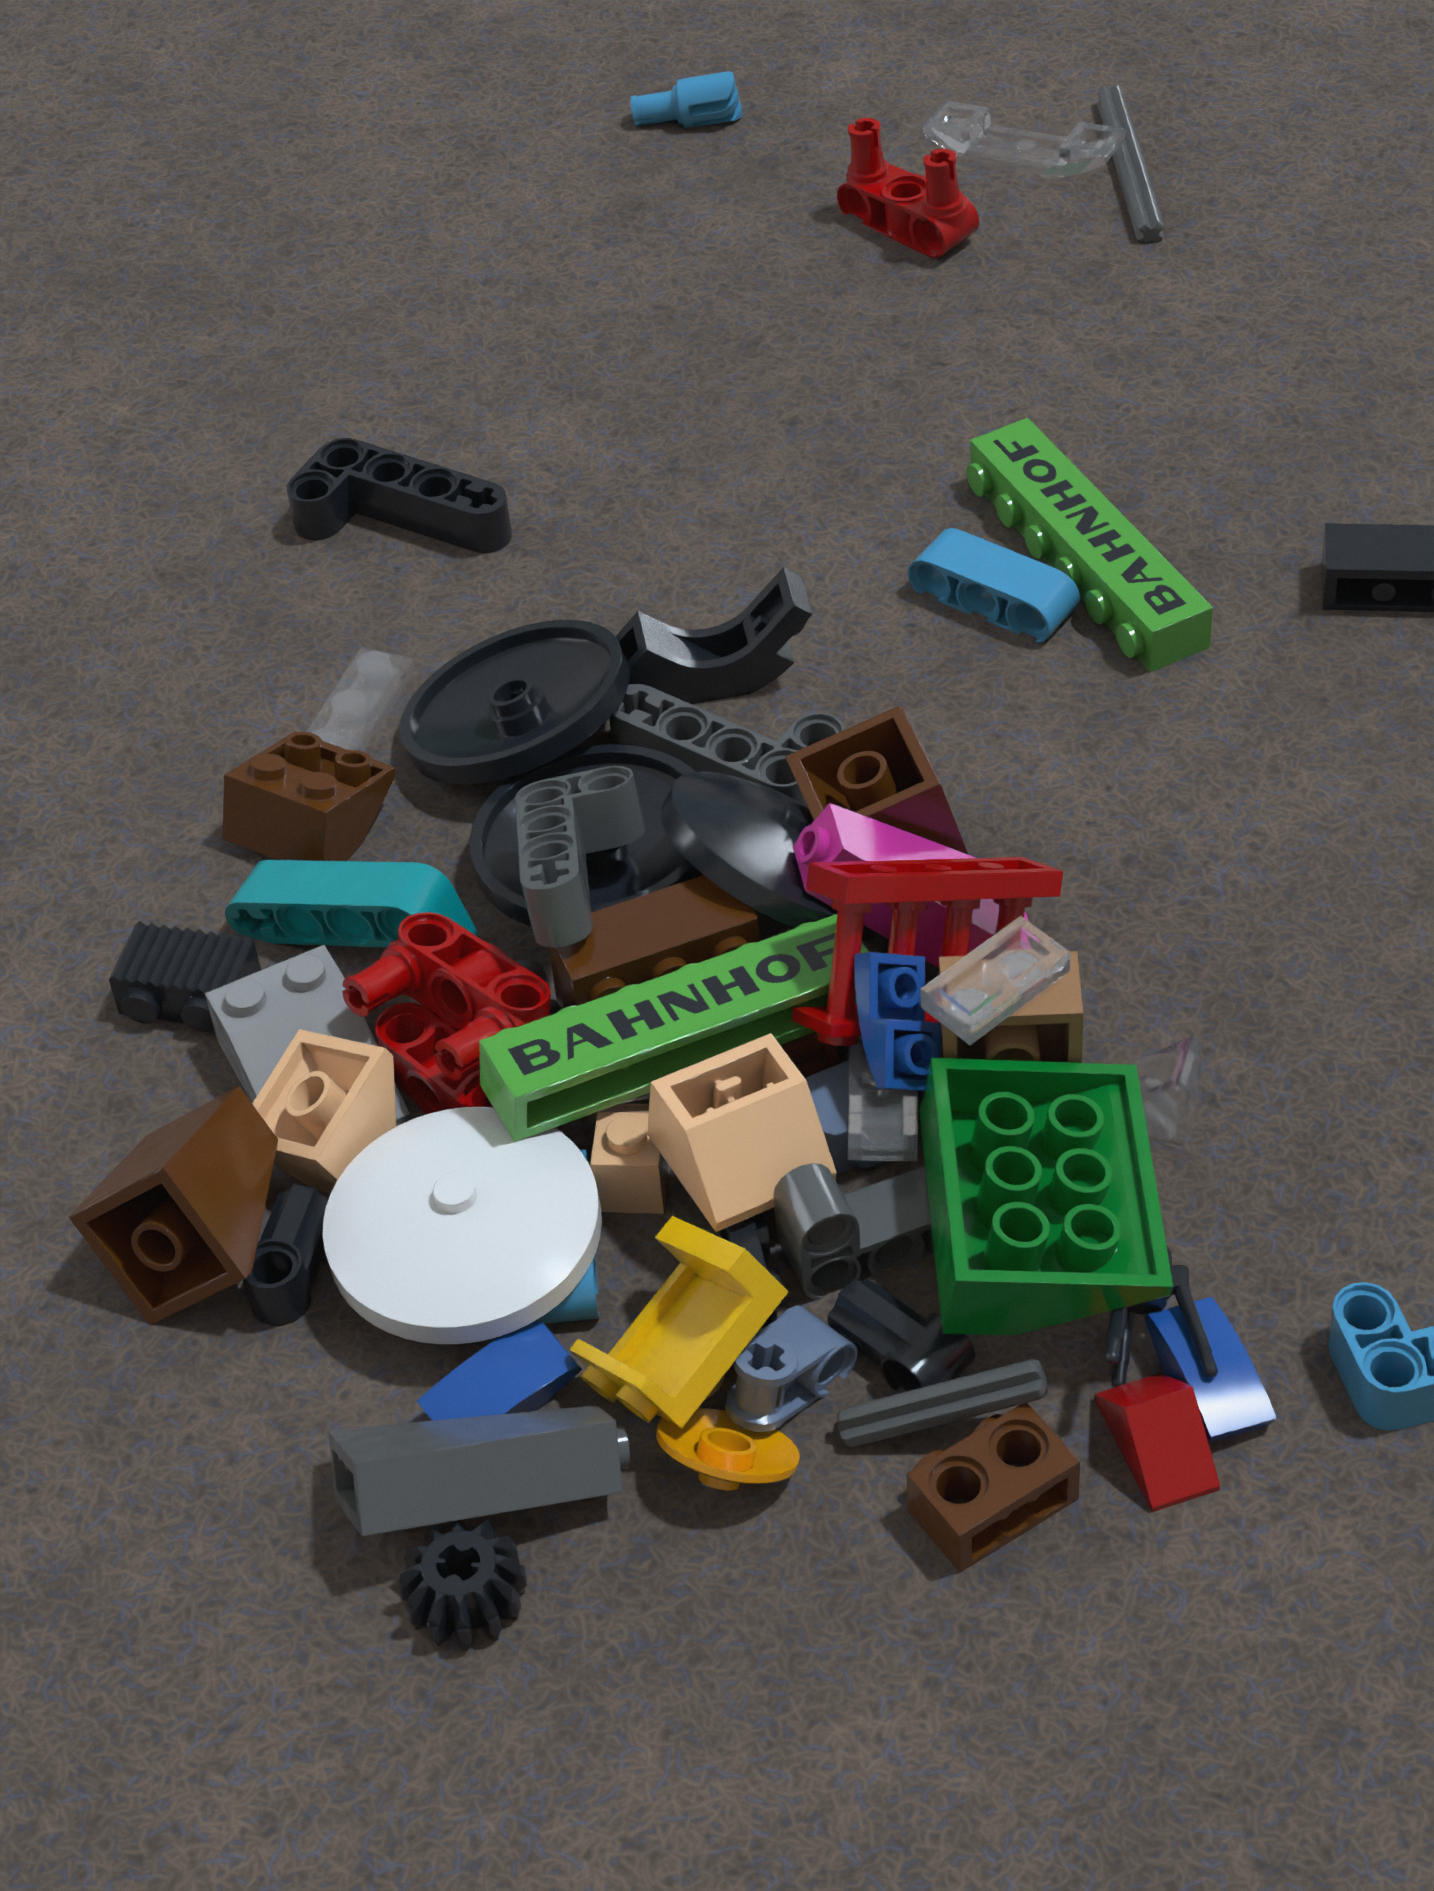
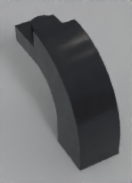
(724, 658)

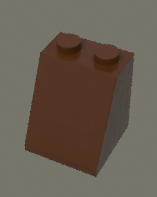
(878, 774)
(184, 1207)

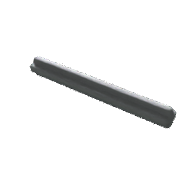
(1131, 167)

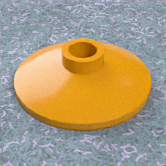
(726, 1452)

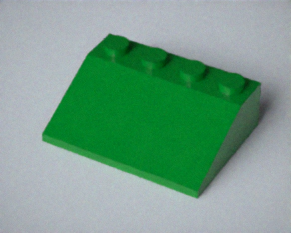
(1039, 1193)

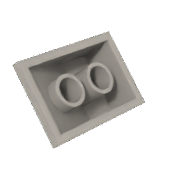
(265, 1010)

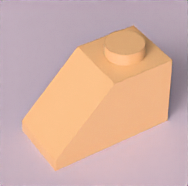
(626, 1162)

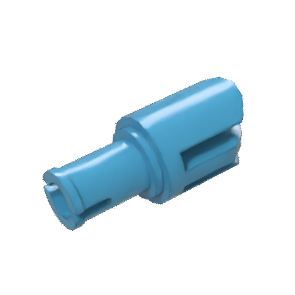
(692, 102)

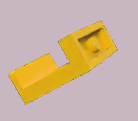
(687, 1329)

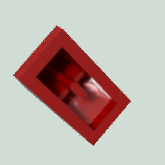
(1161, 1438)

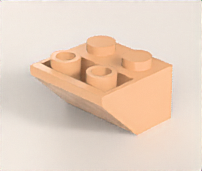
(736, 1128)

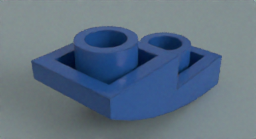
(892, 1019)
(504, 1377)
(1234, 1398)

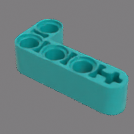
(339, 901)

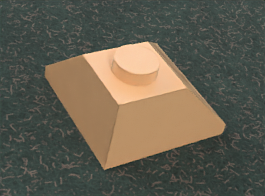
(327, 1105)

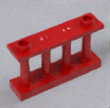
(906, 889)

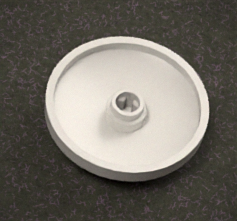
(460, 1228)

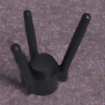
(1122, 1319)

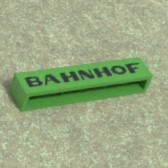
(1089, 539)
(626, 1040)

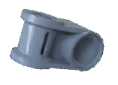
(786, 1370)

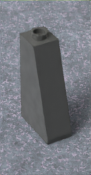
(474, 1466)

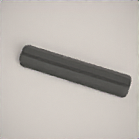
(942, 1403)

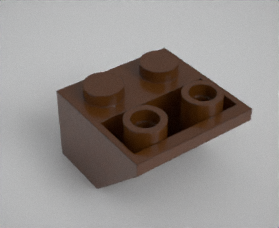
(304, 799)

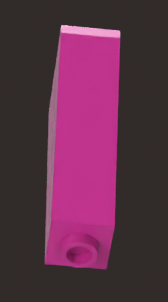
(849, 836)

